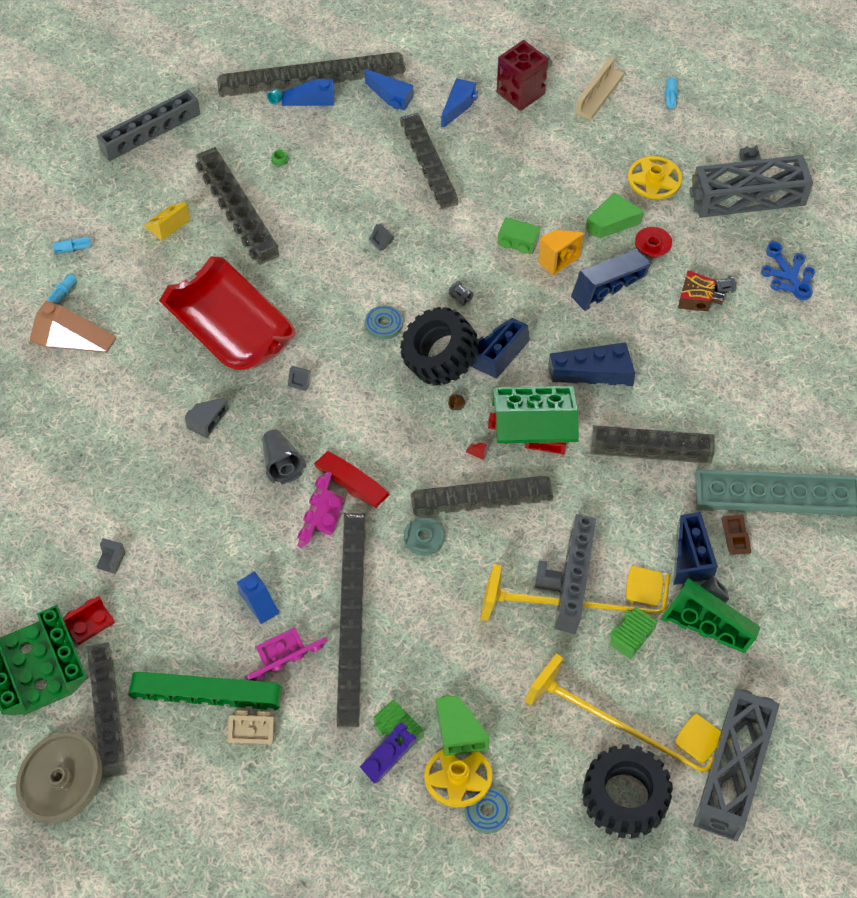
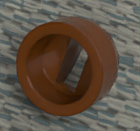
(458, 400)

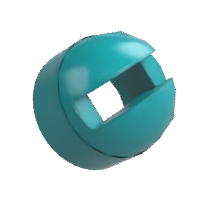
(274, 96)

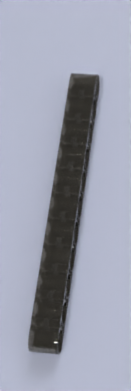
(295, 75)
(351, 621)

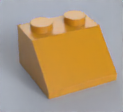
(559, 249)

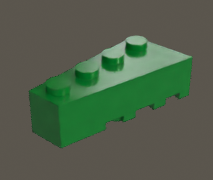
(710, 617)

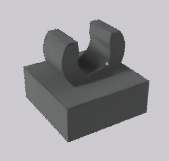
(749, 154)
(381, 237)
(299, 378)

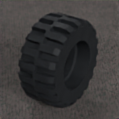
(453, 359)
(619, 818)

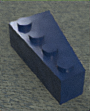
(609, 277)
(593, 365)

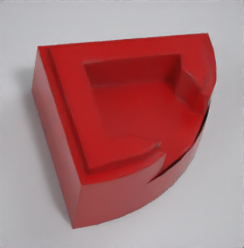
(478, 450)

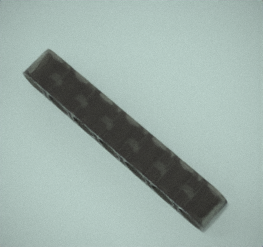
(429, 160)
(483, 494)

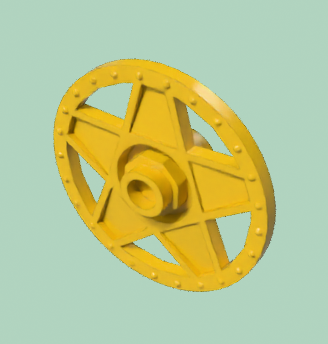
(654, 177)
(458, 778)

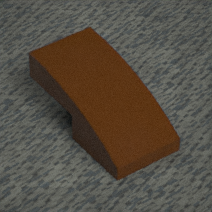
(736, 535)

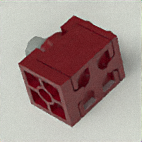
(522, 74)

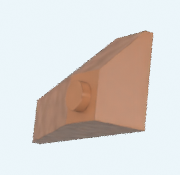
(62, 328)

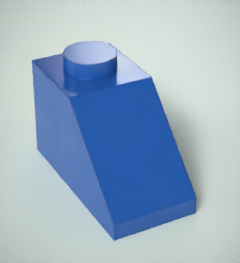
(257, 597)

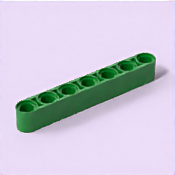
(205, 689)

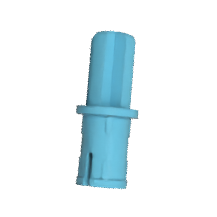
(671, 92)
(71, 245)
(62, 289)

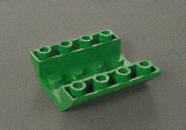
(535, 414)
(50, 660)

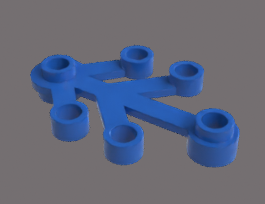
(788, 273)

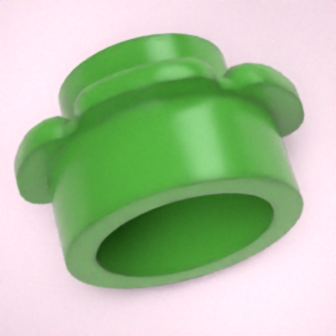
(279, 154)

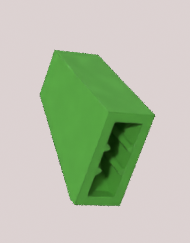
(613, 216)
(459, 728)

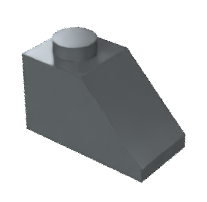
(206, 416)

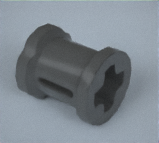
(725, 285)
(462, 294)

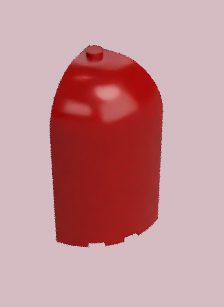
(229, 316)

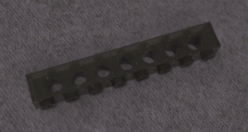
(237, 206)

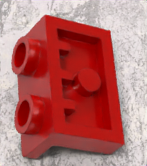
(88, 620)

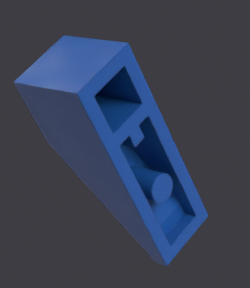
(392, 91)
(313, 93)
(459, 100)

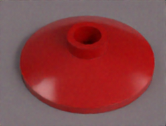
(653, 235)

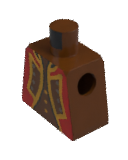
(699, 293)

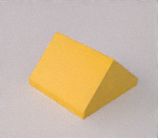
(168, 220)

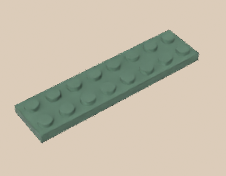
(776, 492)

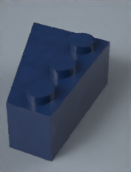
(501, 347)
(693, 550)

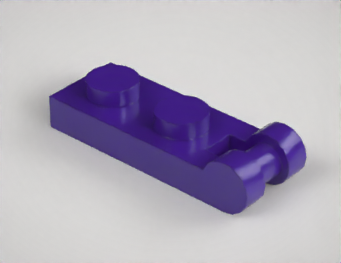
(388, 753)

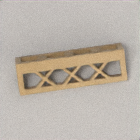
(598, 90)

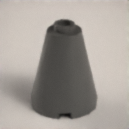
(281, 458)

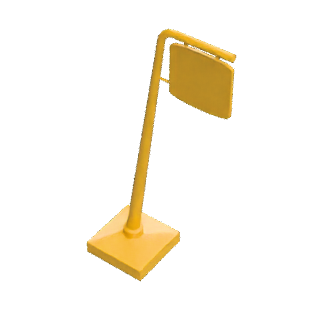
(641, 587)
(696, 737)

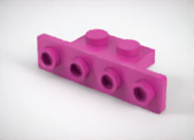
(322, 512)
(281, 649)

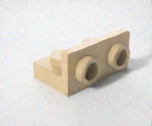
(251, 728)

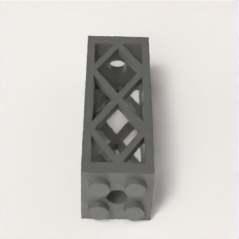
(705, 187)
(752, 709)

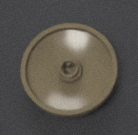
(58, 777)

